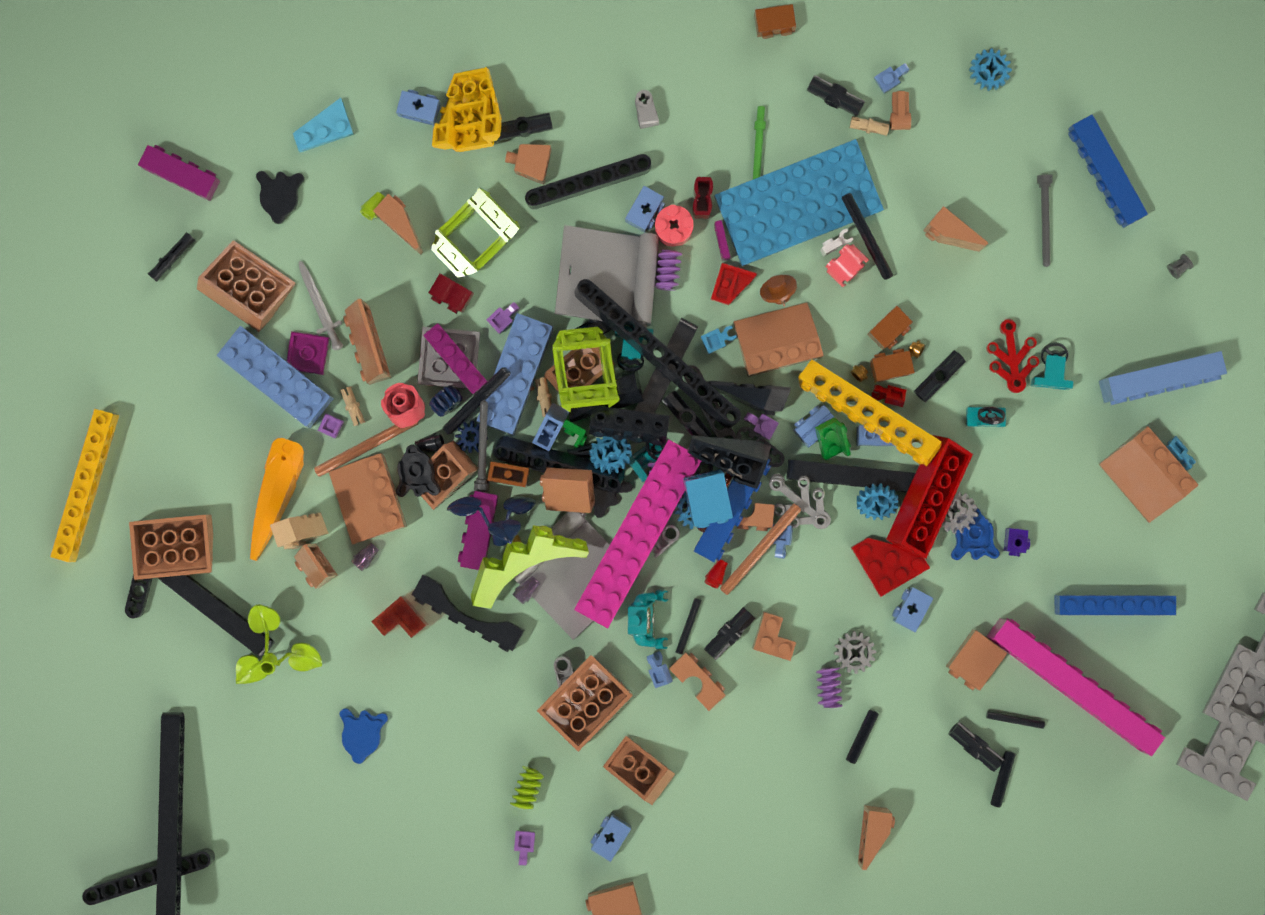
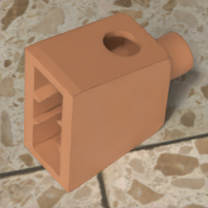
(531, 161)

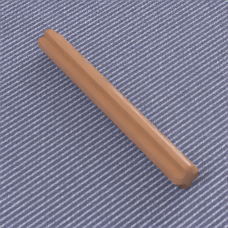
(360, 449)
(760, 549)

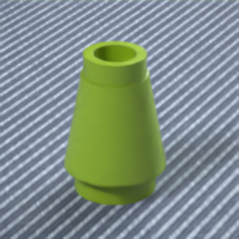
(370, 205)

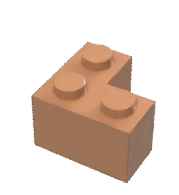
(768, 639)

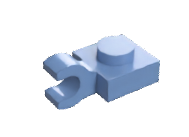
(889, 79)
(784, 539)
(659, 673)

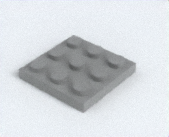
(435, 370)

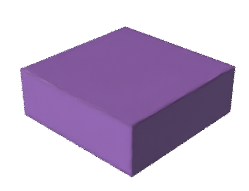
(330, 426)

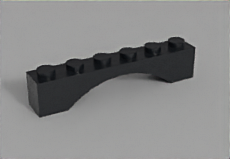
(433, 594)

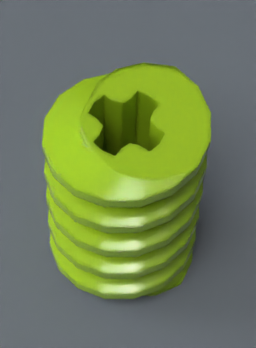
(527, 788)

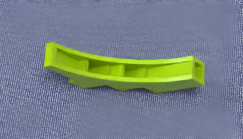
(518, 557)

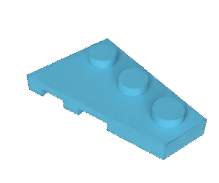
(324, 128)

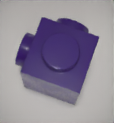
(1016, 541)

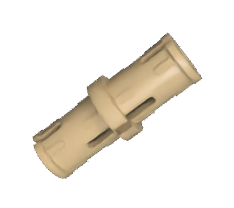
(869, 126)
(543, 395)
(352, 406)

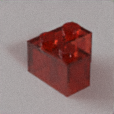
(400, 613)

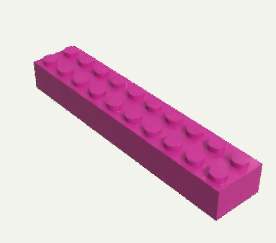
(637, 534)
(1079, 689)

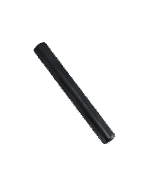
(867, 236)
(475, 401)

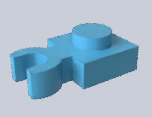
(715, 340)
(1179, 451)

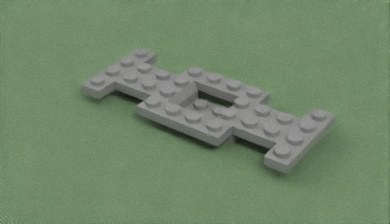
(1238, 707)

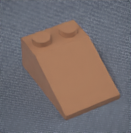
(394, 215)
(950, 230)
(581, 368)
(451, 472)
(315, 565)
(639, 770)
(875, 830)

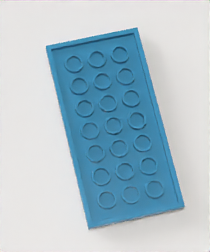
(797, 202)

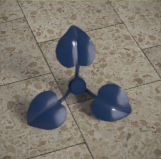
(502, 531)

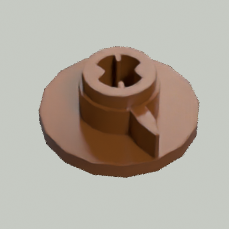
(778, 289)

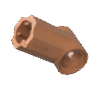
(900, 117)

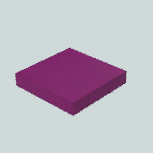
(308, 352)

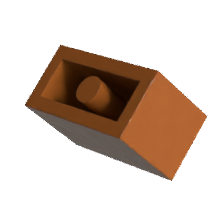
(775, 21)
(889, 328)
(891, 366)
(508, 474)

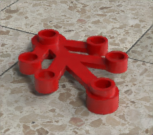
(1012, 358)

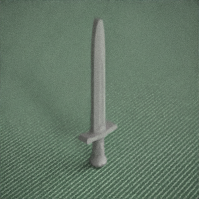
(322, 312)

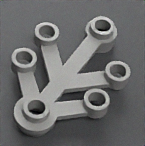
(803, 502)

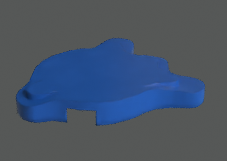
(976, 540)
(362, 734)

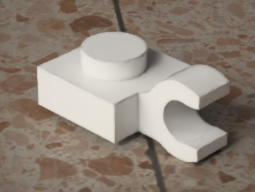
(832, 245)

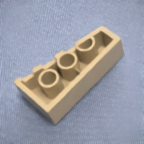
(296, 531)

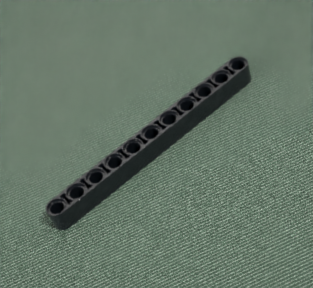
(660, 363)
(170, 814)

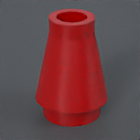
(716, 574)

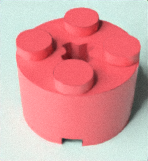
(674, 214)
(847, 265)
(403, 405)

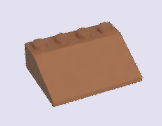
(245, 285)
(778, 339)
(367, 342)
(1148, 474)
(367, 498)
(172, 546)
(584, 702)

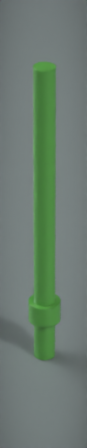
(759, 126)

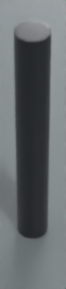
(688, 626)
(1015, 719)

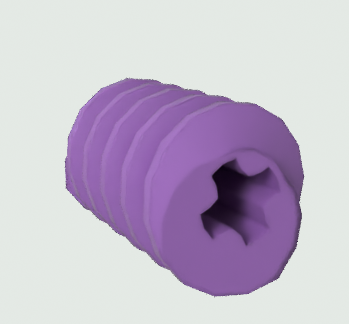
(667, 270)
(829, 687)

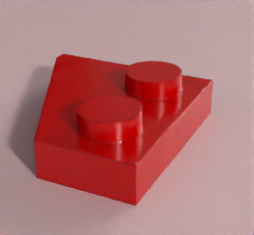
(730, 283)

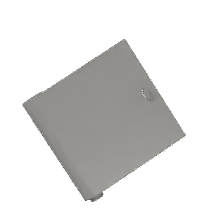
(615, 263)
(566, 578)

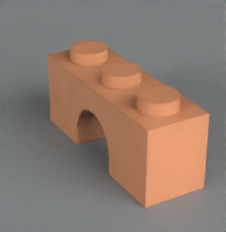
(760, 518)
(710, 692)

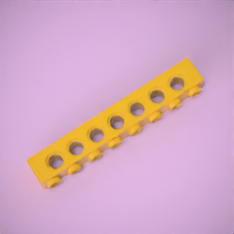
(815, 372)
(84, 486)

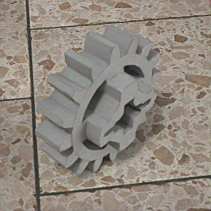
(964, 517)
(861, 645)

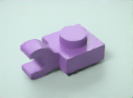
(501, 318)
(763, 426)
(524, 843)

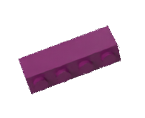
(178, 172)
(455, 358)
(477, 537)

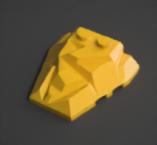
(470, 115)

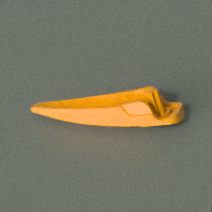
(278, 485)

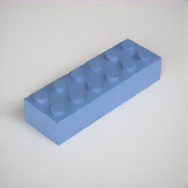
(523, 358)
(1167, 376)
(275, 377)

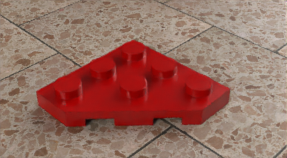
(887, 564)

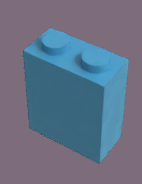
(708, 498)

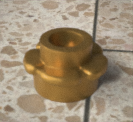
(916, 349)
(859, 373)

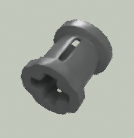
(1176, 269)

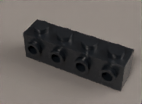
(629, 425)

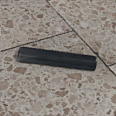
(862, 736)
(1002, 779)

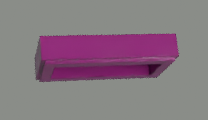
(721, 239)

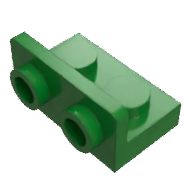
(573, 429)
(832, 438)

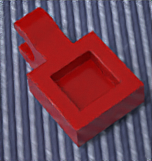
(891, 394)

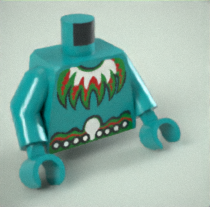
(642, 619)

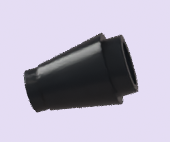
(430, 443)

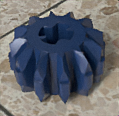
(445, 400)
(465, 434)

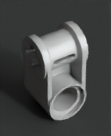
(646, 113)
(663, 542)
(563, 674)

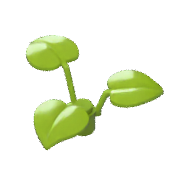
(249, 668)

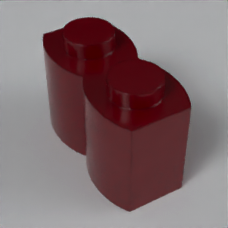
(702, 203)
(450, 293)

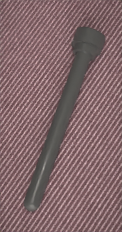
(1044, 183)
(481, 483)

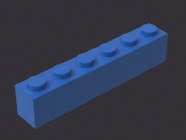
(1107, 171)
(717, 534)
(1115, 604)

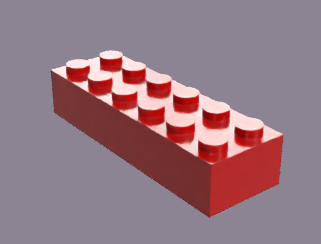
(929, 499)

